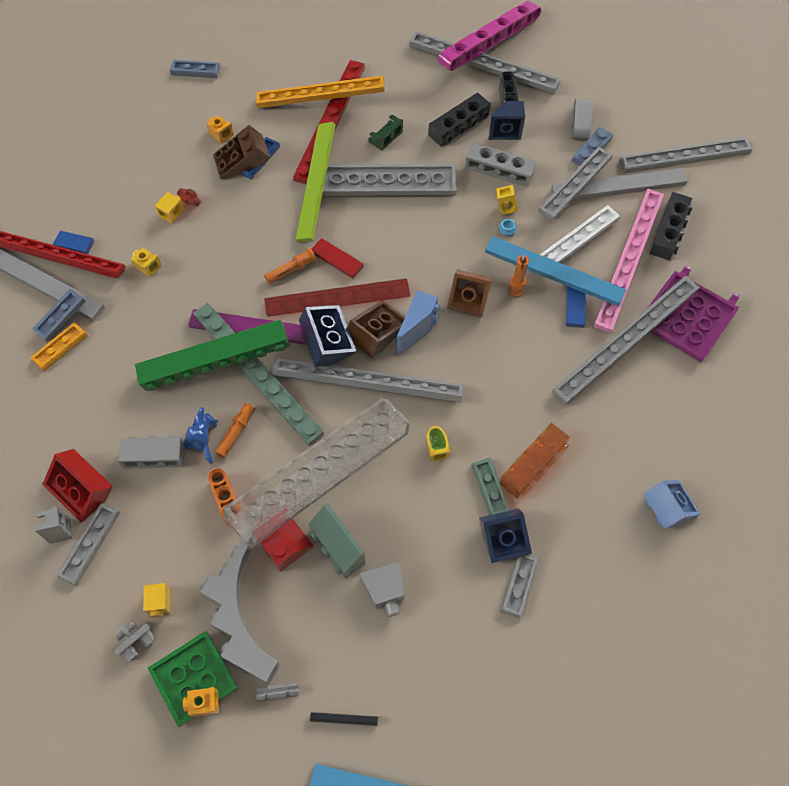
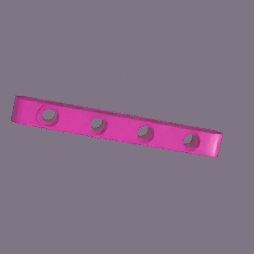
(489, 36)

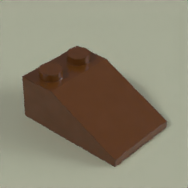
(375, 328)

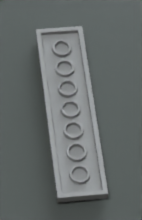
(390, 179)

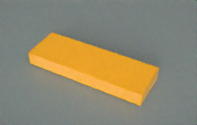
(58, 346)

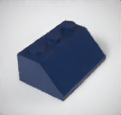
(326, 335)

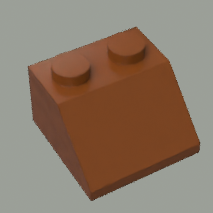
(469, 292)

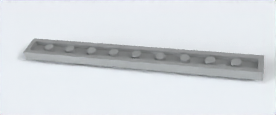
(490, 63)
(625, 340)
(368, 380)

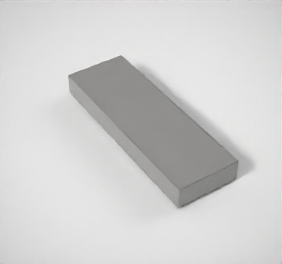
(519, 585)

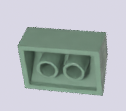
(336, 542)

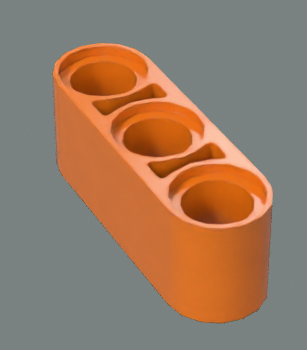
(221, 489)

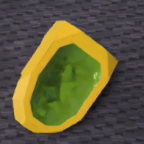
(437, 444)

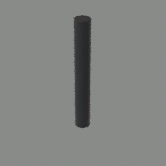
(344, 719)

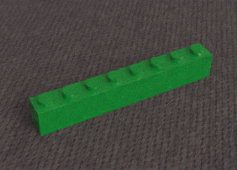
(212, 355)

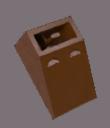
(241, 153)

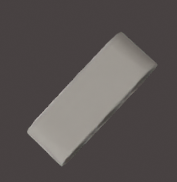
(582, 119)

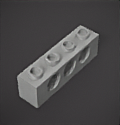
(500, 164)

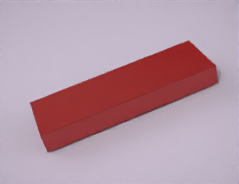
(337, 258)

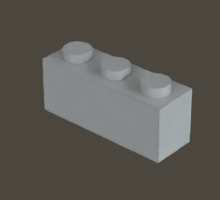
(151, 452)

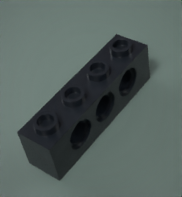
(459, 119)
(671, 225)

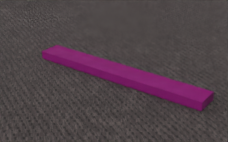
(242, 323)

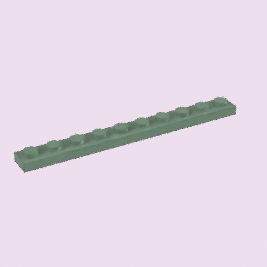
(264, 380)

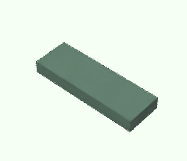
(490, 486)

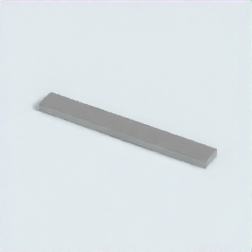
(685, 155)
(631, 183)
(46, 284)

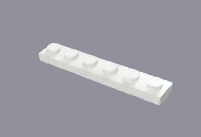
(581, 235)

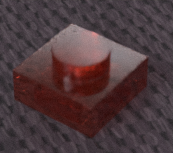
(189, 197)

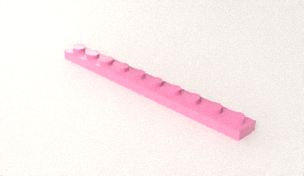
(630, 257)

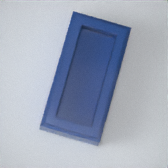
(74, 242)

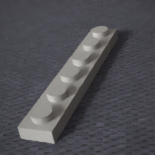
(575, 183)

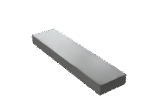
(88, 544)

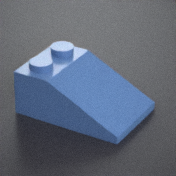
(418, 320)

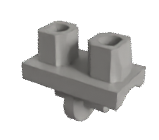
(125, 648)

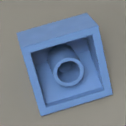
(671, 503)

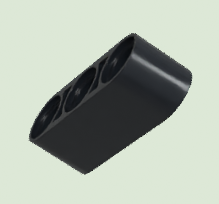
(508, 87)

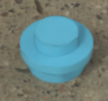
(507, 227)

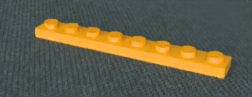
(320, 91)

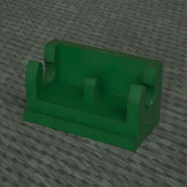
(387, 133)

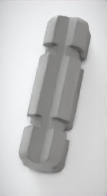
(277, 691)

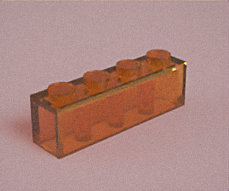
(534, 461)

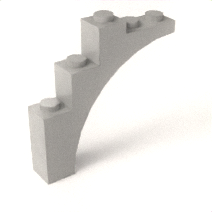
(225, 592)

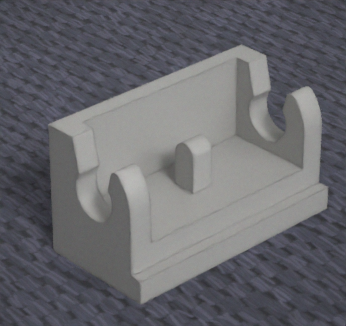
(56, 526)

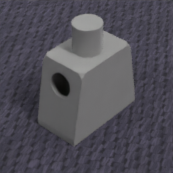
(385, 587)

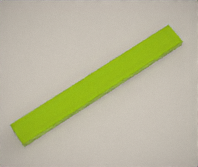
(315, 182)

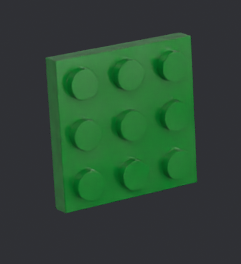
(190, 668)

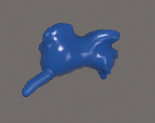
(197, 436)

